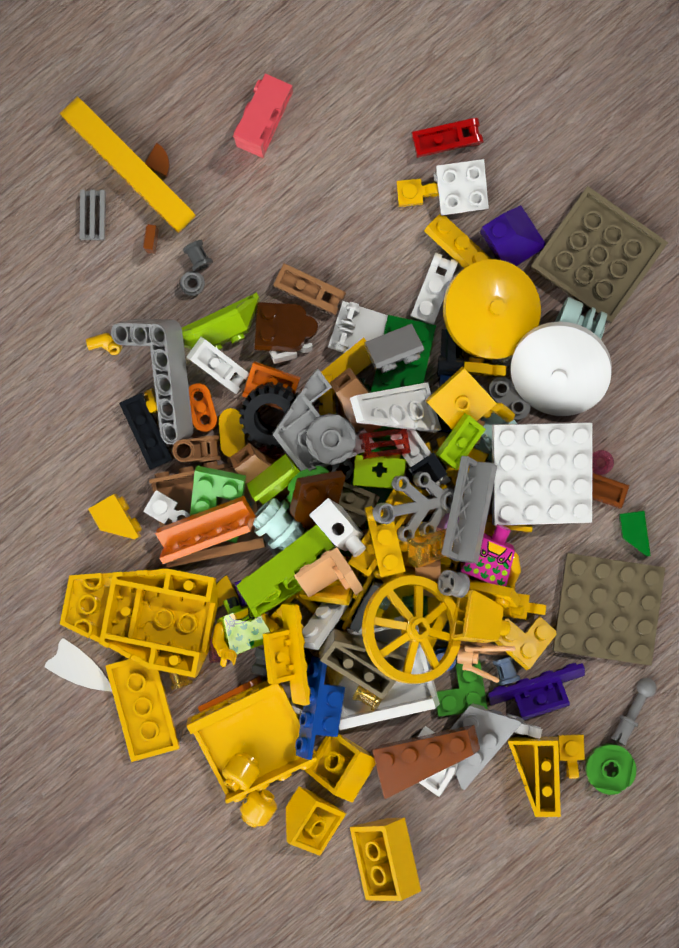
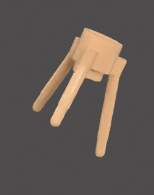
(470, 654)

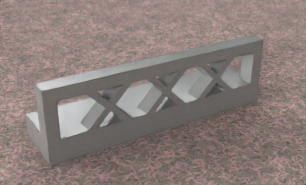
(470, 509)

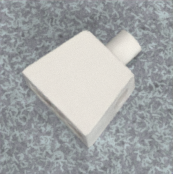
(339, 527)

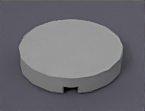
(330, 439)

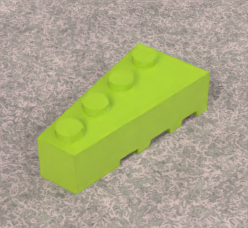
(275, 579)

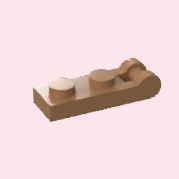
(308, 289)

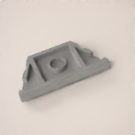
(492, 733)

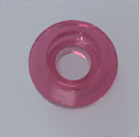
(609, 462)

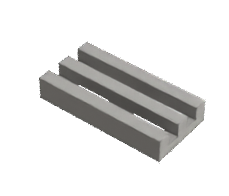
(102, 223)

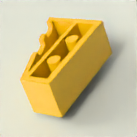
(539, 770)

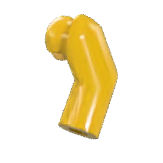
(105, 341)

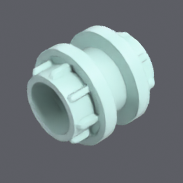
(277, 524)

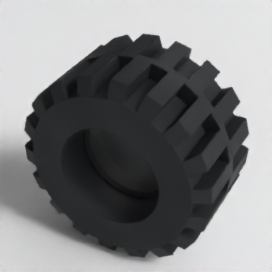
(250, 412)

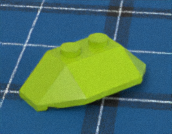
(223, 325)

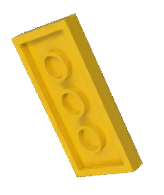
(142, 709)

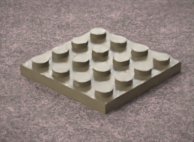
(599, 254)
(608, 609)

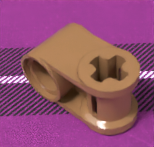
(199, 449)

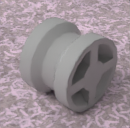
(453, 583)

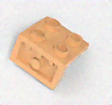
(325, 571)

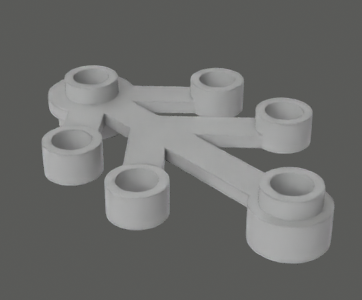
(419, 507)

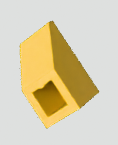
(113, 517)

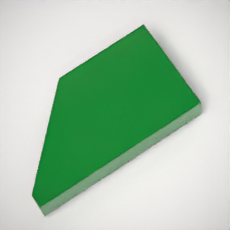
(634, 531)

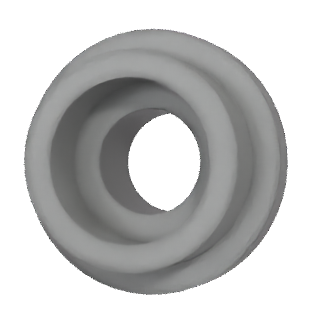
(192, 276)

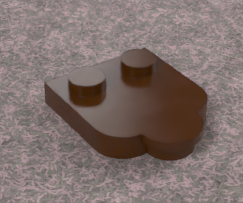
(283, 327)
(312, 492)

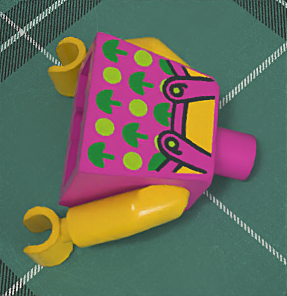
(497, 560)

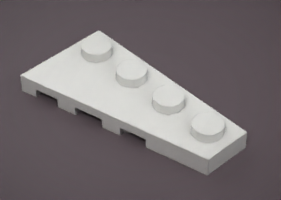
(397, 408)

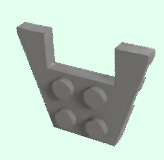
(294, 424)

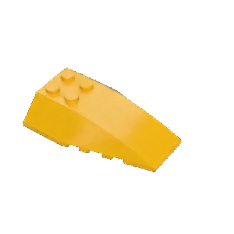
(146, 615)

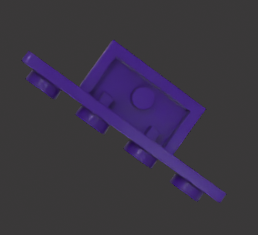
(539, 694)

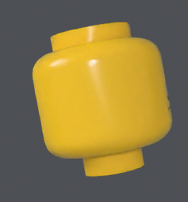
(241, 772)
(258, 808)

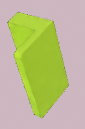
(460, 441)
(273, 479)

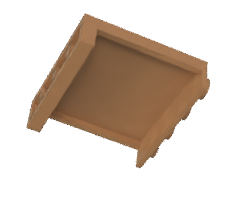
(180, 488)

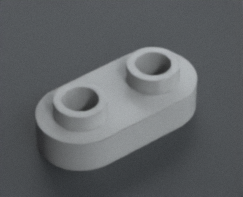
(508, 398)

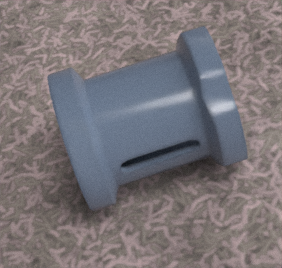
(506, 670)

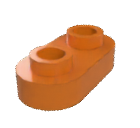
(202, 408)

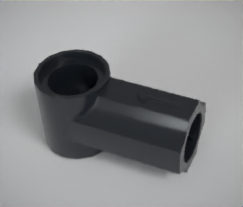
(450, 356)

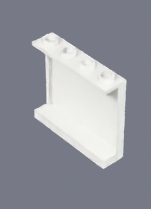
(402, 697)

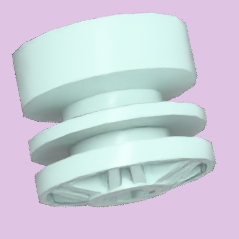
(572, 311)

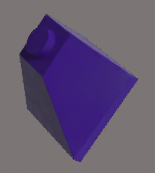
(513, 236)

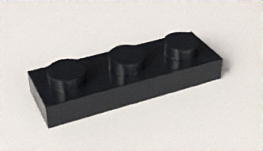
(146, 431)

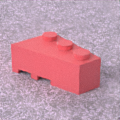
(262, 115)

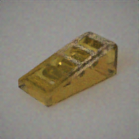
(416, 544)

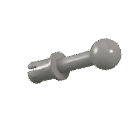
(646, 688)

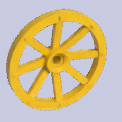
(408, 630)

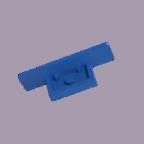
(322, 713)

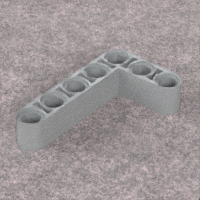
(169, 371)

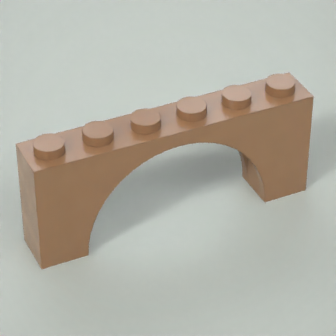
(253, 462)

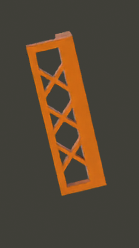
(205, 529)

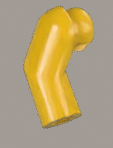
(502, 411)

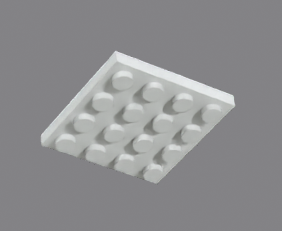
(542, 473)

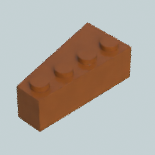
(417, 758)

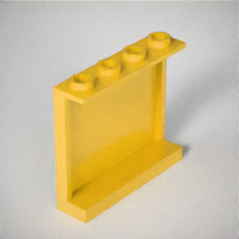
(253, 723)

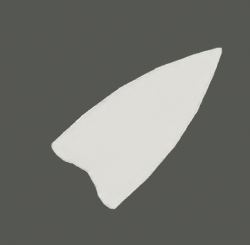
(77, 667)

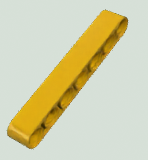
(127, 164)

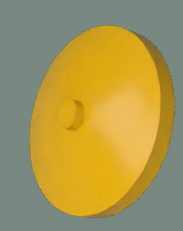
(490, 308)

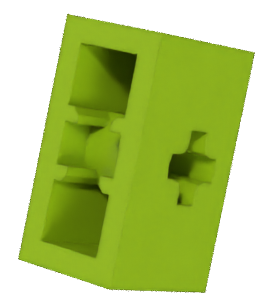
(365, 477)

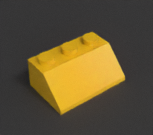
(385, 859)

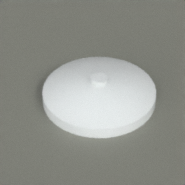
(561, 368)

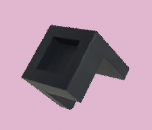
(431, 466)

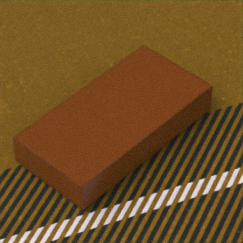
(608, 491)

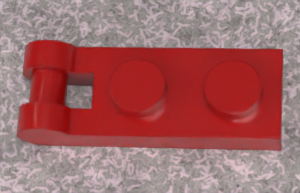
(446, 137)

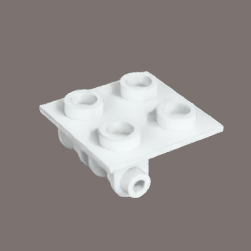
(461, 187)
(354, 324)

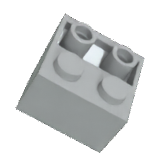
(393, 348)

